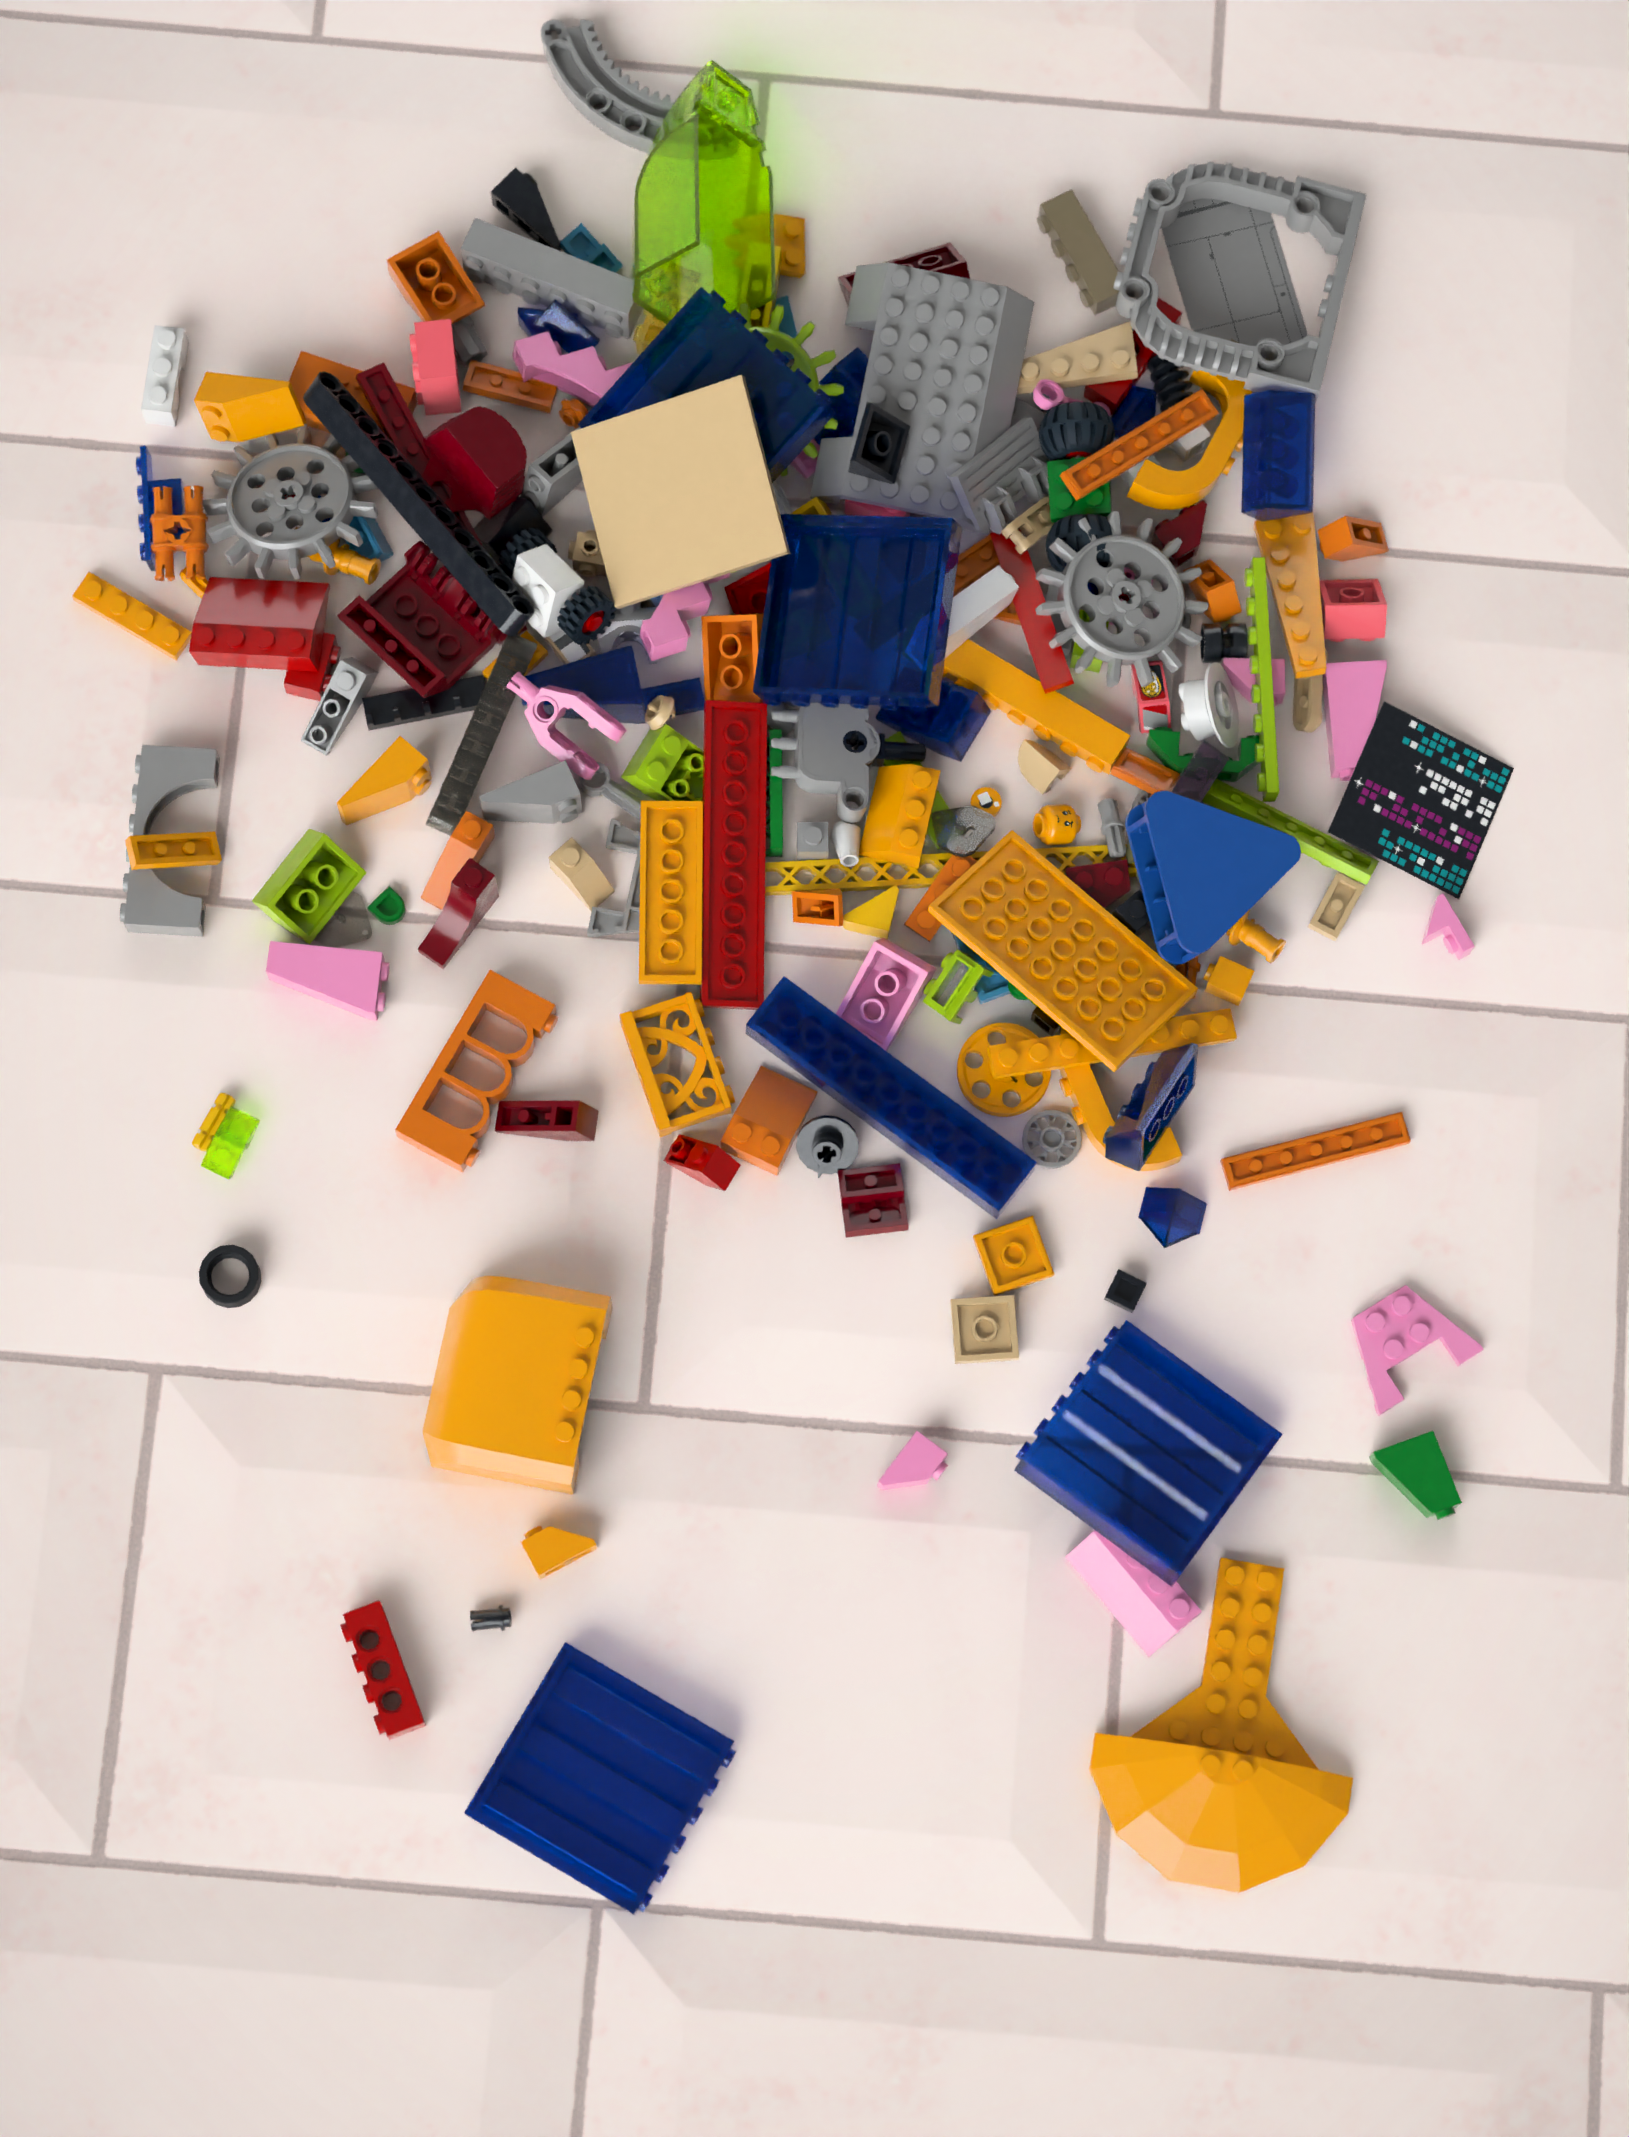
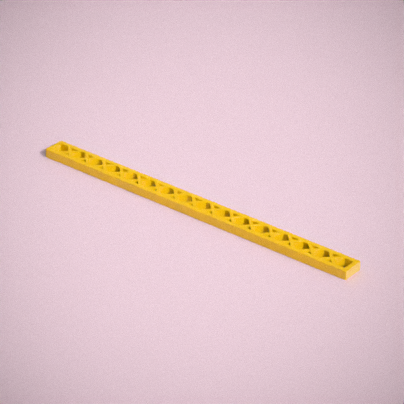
(906, 882)

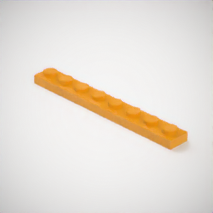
(1065, 1051)

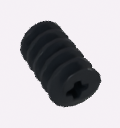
(1168, 382)

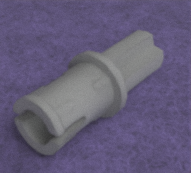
(1112, 827)

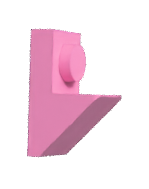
(1445, 922)

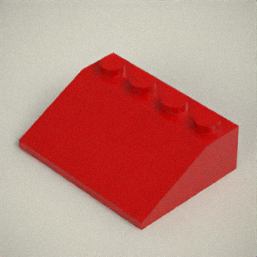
(260, 624)

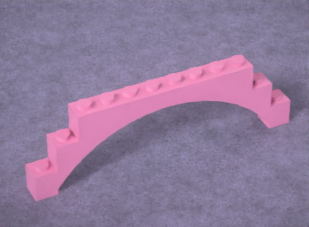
(587, 378)

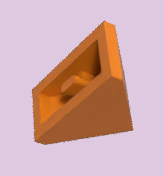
(818, 906)

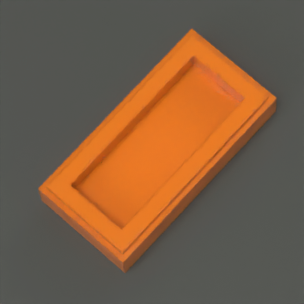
(1143, 772)

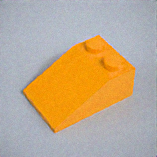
(246, 407)
(388, 783)

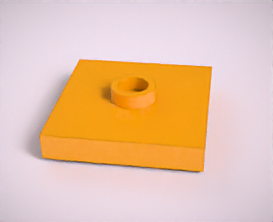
(1013, 1255)

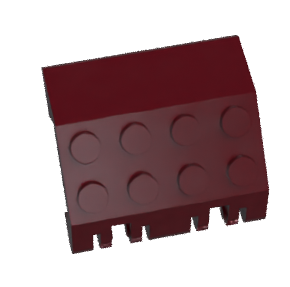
(423, 624)

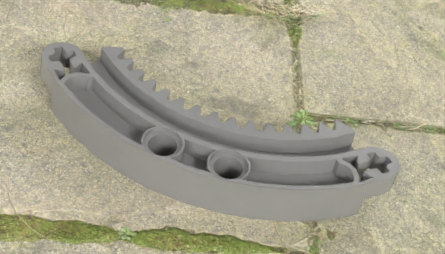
(591, 79)

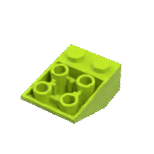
(667, 767)

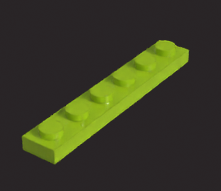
(1312, 842)

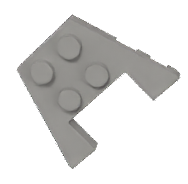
(609, 921)

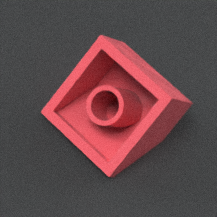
(1353, 609)

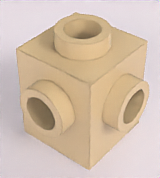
(587, 554)

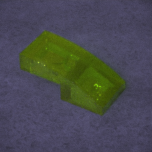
(230, 1142)

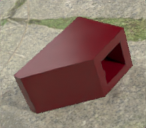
(1187, 527)

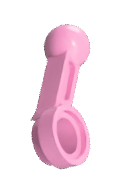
(1056, 396)

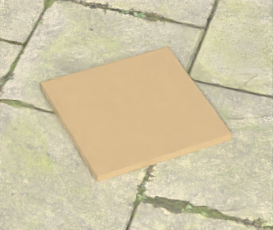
(680, 492)

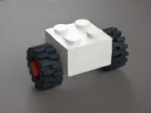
(555, 589)

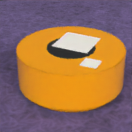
(987, 800)

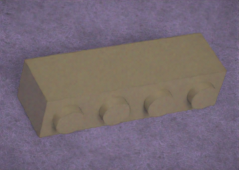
(1081, 250)

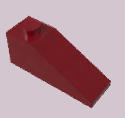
(548, 1119)

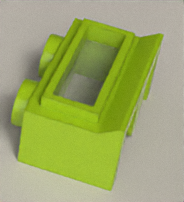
(955, 985)

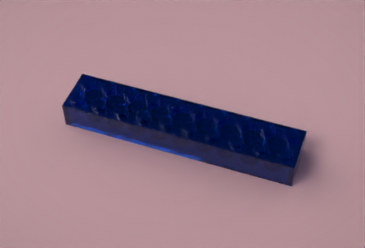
(890, 1097)

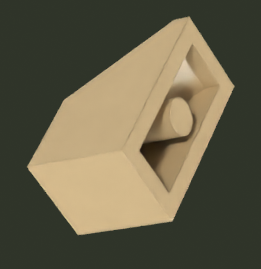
(580, 874)

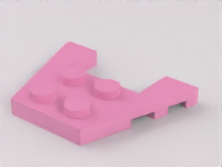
(1398, 1330)

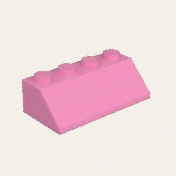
(1132, 1593)

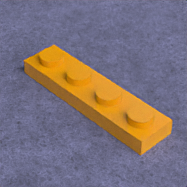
(132, 615)

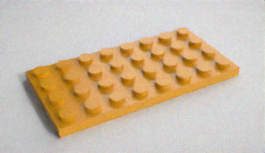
(1063, 950)

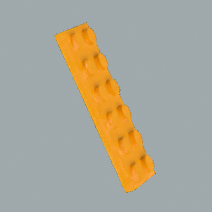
(671, 892)

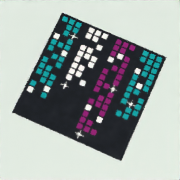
(1421, 800)

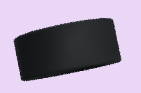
(219, 1254)

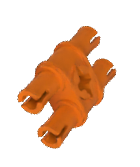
(166, 524)

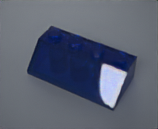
(1278, 454)
(1152, 1107)

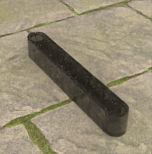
(480, 735)

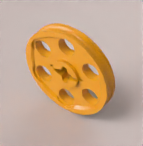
(968, 1077)

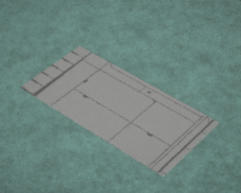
(1233, 273)

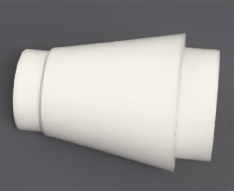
(846, 840)

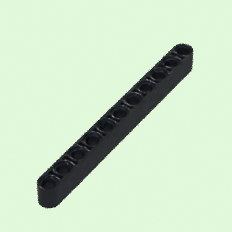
(418, 504)

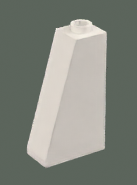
(979, 605)

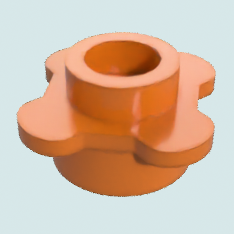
(572, 412)

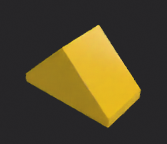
(873, 916)

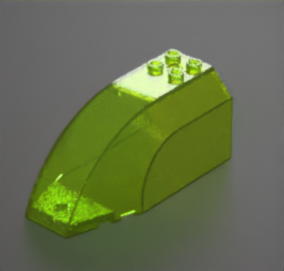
(704, 202)

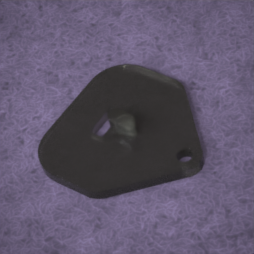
(955, 823)
(347, 924)

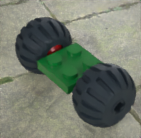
(1067, 437)

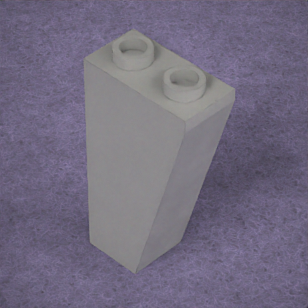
(552, 476)

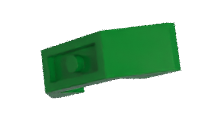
(1165, 746)

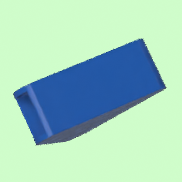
(1201, 869)

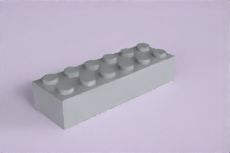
(547, 274)

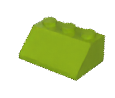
(309, 886)

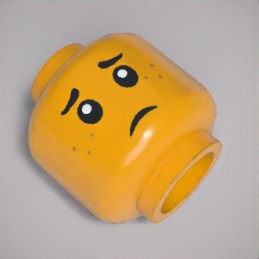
(1056, 824)

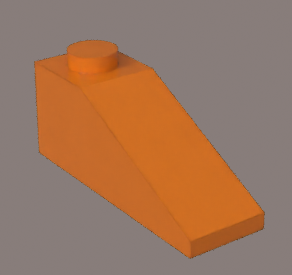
(467, 841)

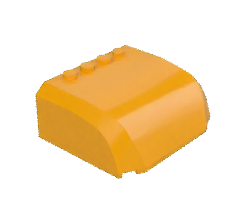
(515, 1381)

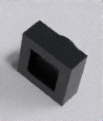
(1125, 1291)

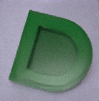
(388, 907)

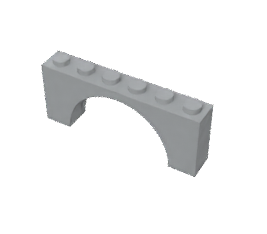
(163, 777)

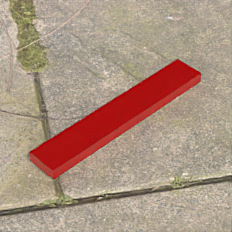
(1038, 629)

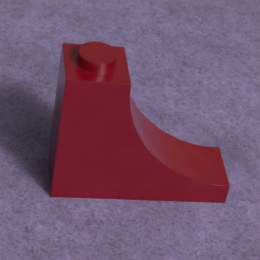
(469, 900)

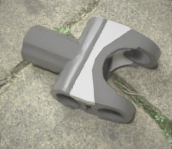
(625, 627)

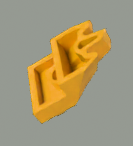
(790, 235)

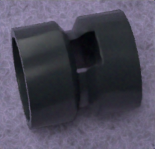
(1213, 638)

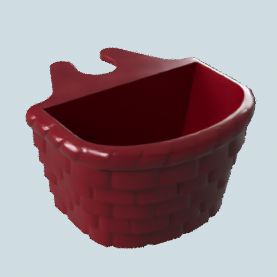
(478, 460)

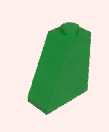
(1420, 1474)

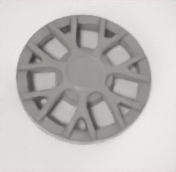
(1052, 1138)

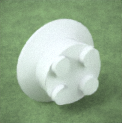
(1211, 707)

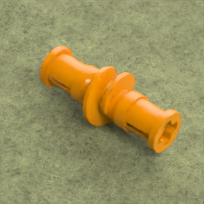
(350, 563)
(1255, 937)

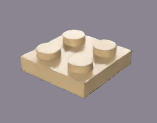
(984, 1329)

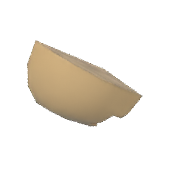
(1040, 765)

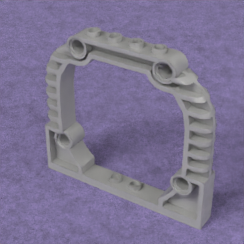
(1329, 215)

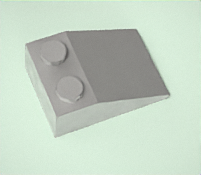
(537, 798)

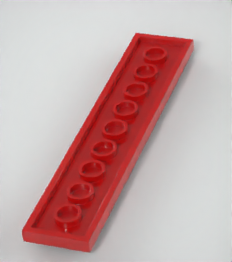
(733, 854)

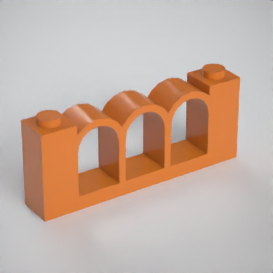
(512, 1003)

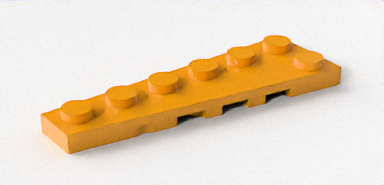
(1295, 588)

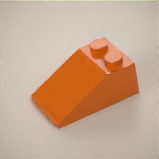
(434, 281)
(731, 656)
(768, 1120)

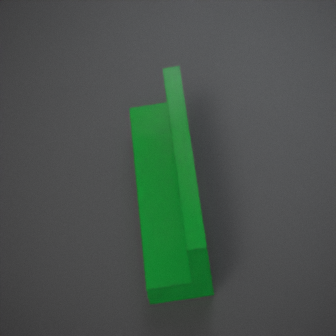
(776, 803)

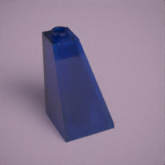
(605, 678)

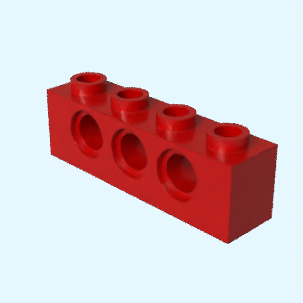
(1114, 392)
(408, 1715)

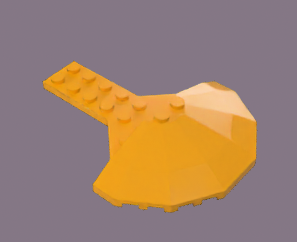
(1219, 1780)

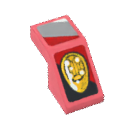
(1153, 699)

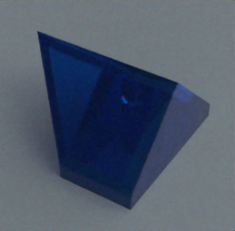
(1171, 1214)

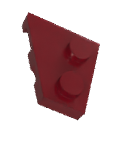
(1102, 881)

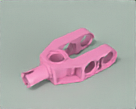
(544, 725)

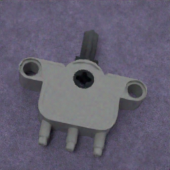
(826, 758)

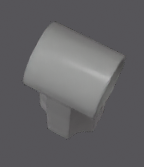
(467, 341)

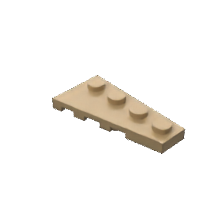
(1087, 361)

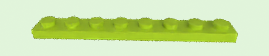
(1262, 692)

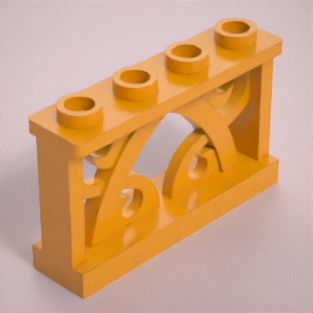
(664, 1104)

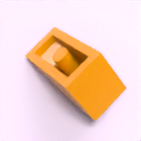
(554, 1549)

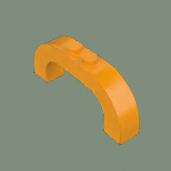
(1180, 489)
(1095, 1117)

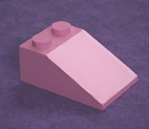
(885, 992)

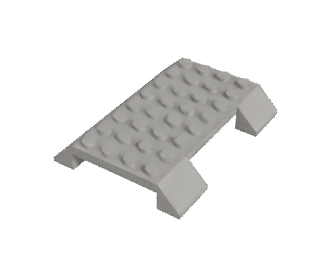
(945, 365)

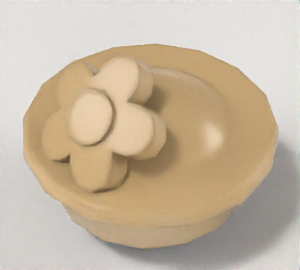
(659, 711)

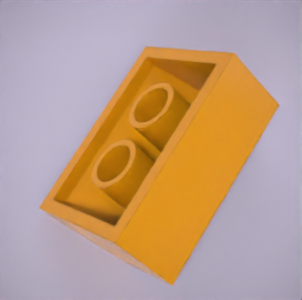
(900, 814)

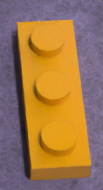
(173, 850)

